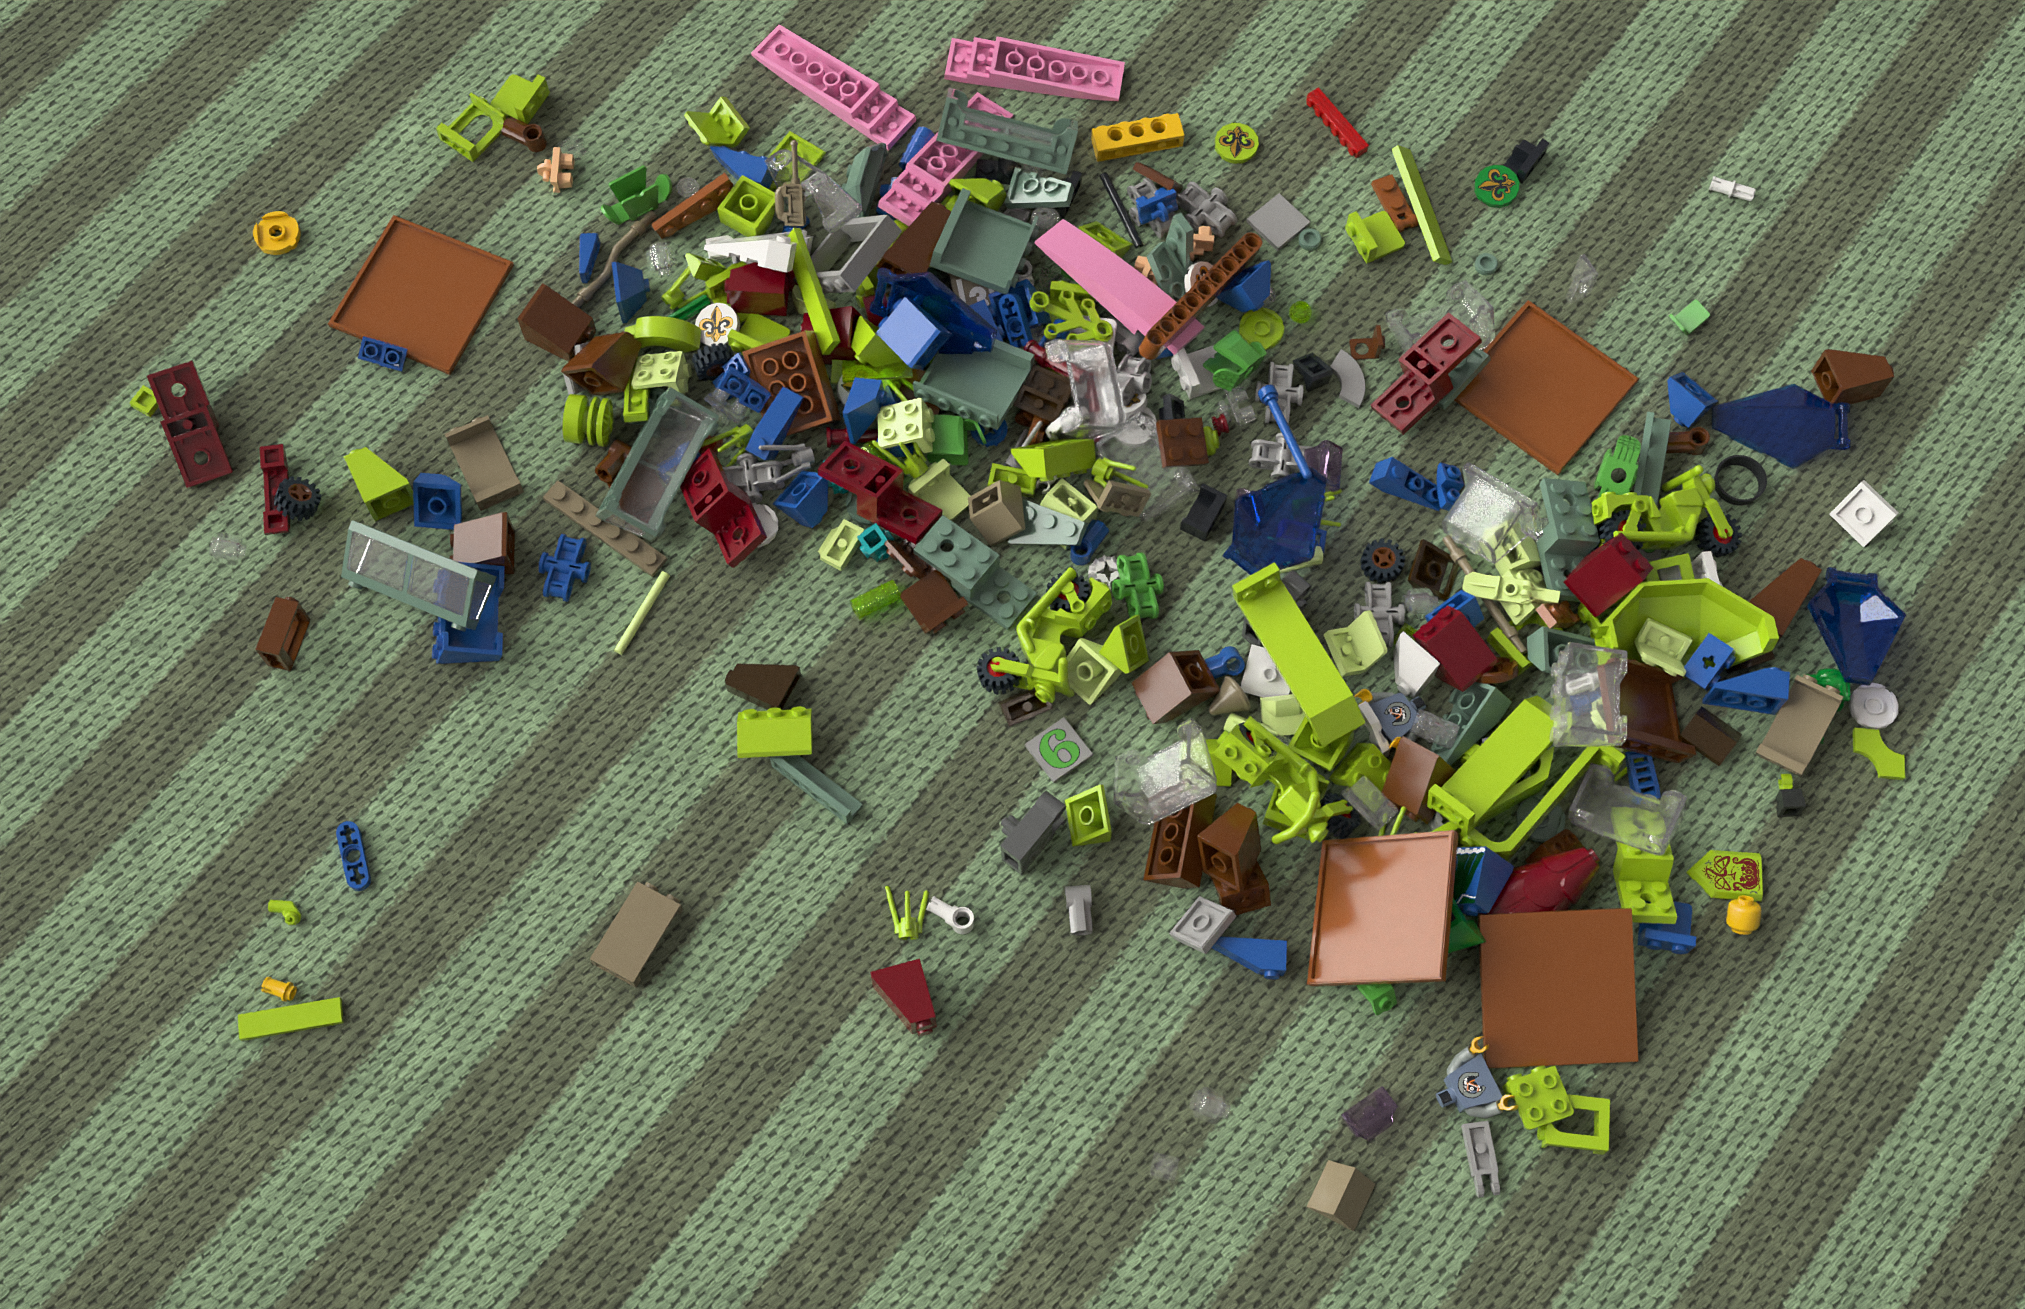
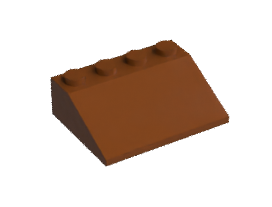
(799, 366)

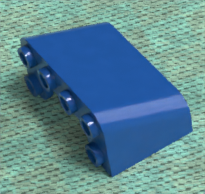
(475, 645)

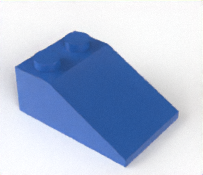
(1756, 692)

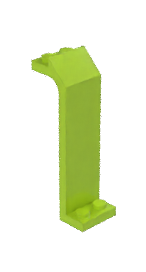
(1298, 655)
(1599, 755)
(1495, 765)
(1518, 793)

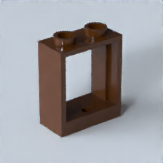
(283, 633)

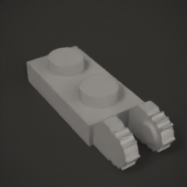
(1481, 1156)

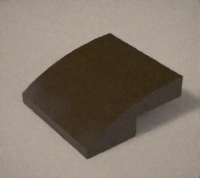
(1044, 394)

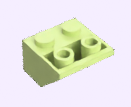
(1071, 502)
(1523, 556)

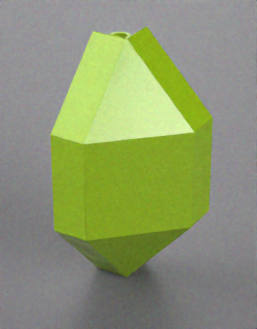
(1692, 609)

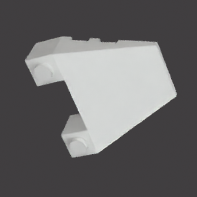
(769, 250)

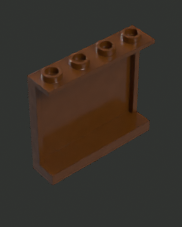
(1651, 713)

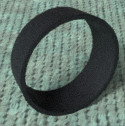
(1748, 463)

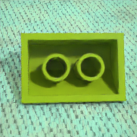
(1056, 458)
(774, 732)

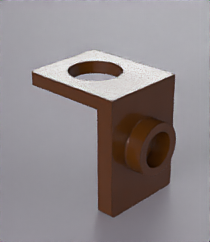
(1374, 345)

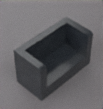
(1204, 512)

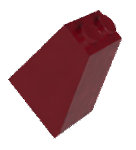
(758, 290)
(845, 323)
(1608, 574)
(1456, 647)
(907, 995)

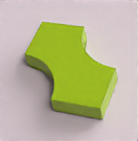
(1887, 763)

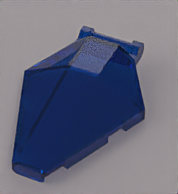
(968, 328)
(1784, 424)
(1278, 523)
(1855, 623)

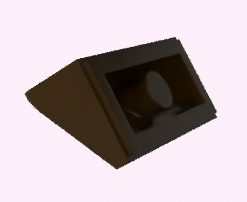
(1022, 707)

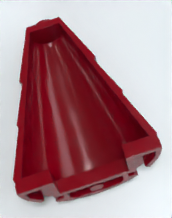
(1548, 884)

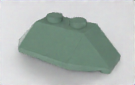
(865, 175)

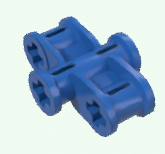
(564, 567)

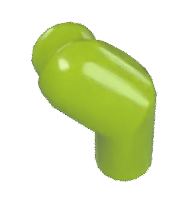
(288, 909)

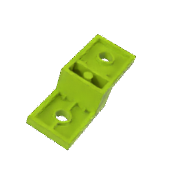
(1641, 878)

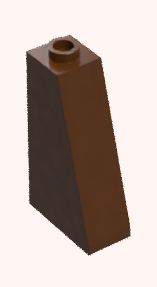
(915, 247)
(1787, 593)

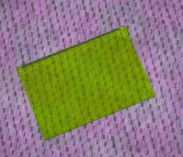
(856, 369)

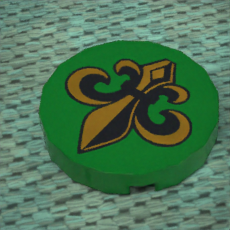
(1496, 186)

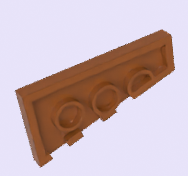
(695, 207)

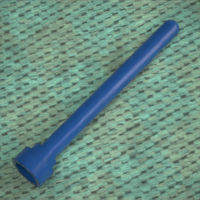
(1269, 396)

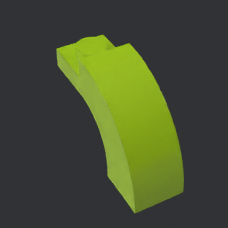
(666, 332)

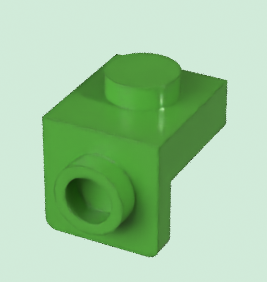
(1379, 995)

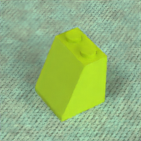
(379, 484)

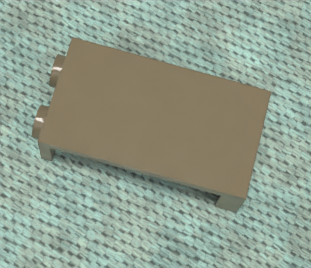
(484, 462)
(1800, 725)
(635, 932)

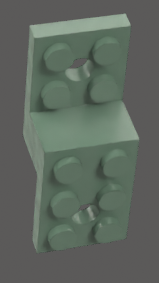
(1568, 534)
(975, 572)

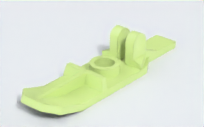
(1496, 588)

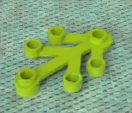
(1074, 318)

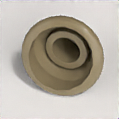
(1230, 698)

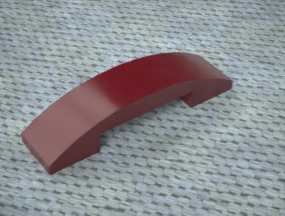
(275, 469)

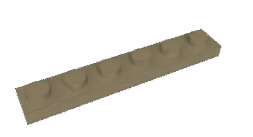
(618, 539)

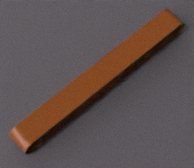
(1200, 296)

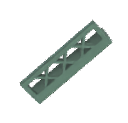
(1652, 456)
(817, 786)

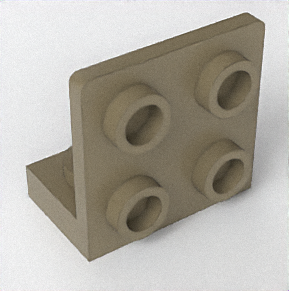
(1118, 497)

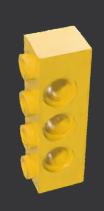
(1128, 145)

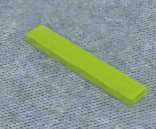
(1421, 205)
(813, 295)

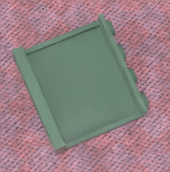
(983, 245)
(977, 384)

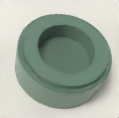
(1310, 239)
(1486, 264)

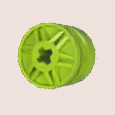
(582, 420)

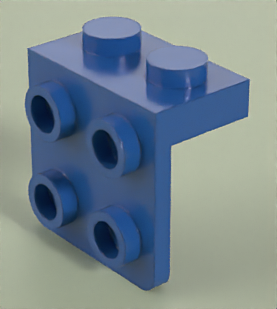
(1669, 936)

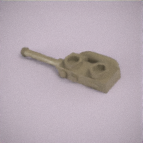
(796, 199)

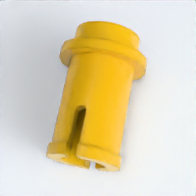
(285, 991)

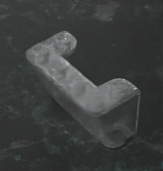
(832, 200)
(1588, 697)
(1626, 814)

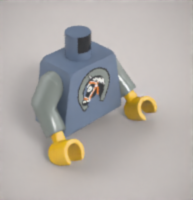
(1394, 713)
(1472, 1085)

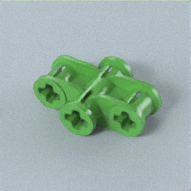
(1137, 586)

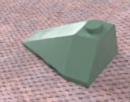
(1547, 643)
(1476, 713)

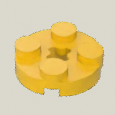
(281, 244)

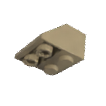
(997, 511)

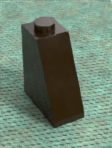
(763, 683)

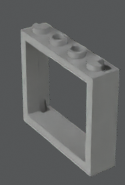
(877, 236)

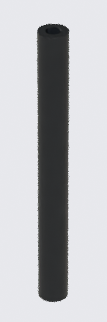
(1129, 226)

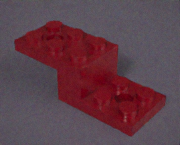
(1426, 373)
(189, 423)
(880, 492)
(722, 508)

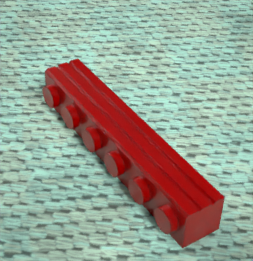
(1337, 122)

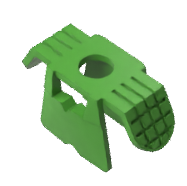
(635, 197)
(1234, 360)
(952, 439)
(1624, 457)

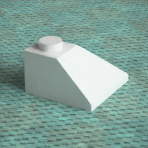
(1412, 666)

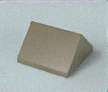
(1341, 1194)

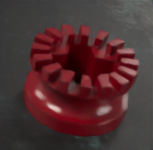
(1221, 424)

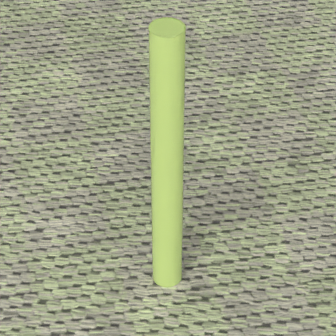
(641, 613)

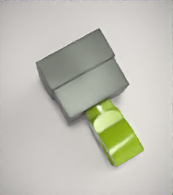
(1789, 800)

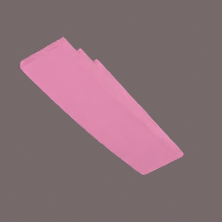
(1034, 69)
(834, 86)
(931, 170)
(1112, 281)

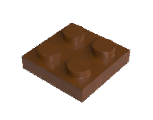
(1182, 442)

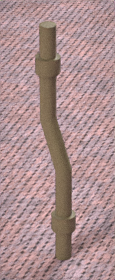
(637, 229)
(1459, 557)

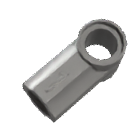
(1126, 340)
(1079, 905)

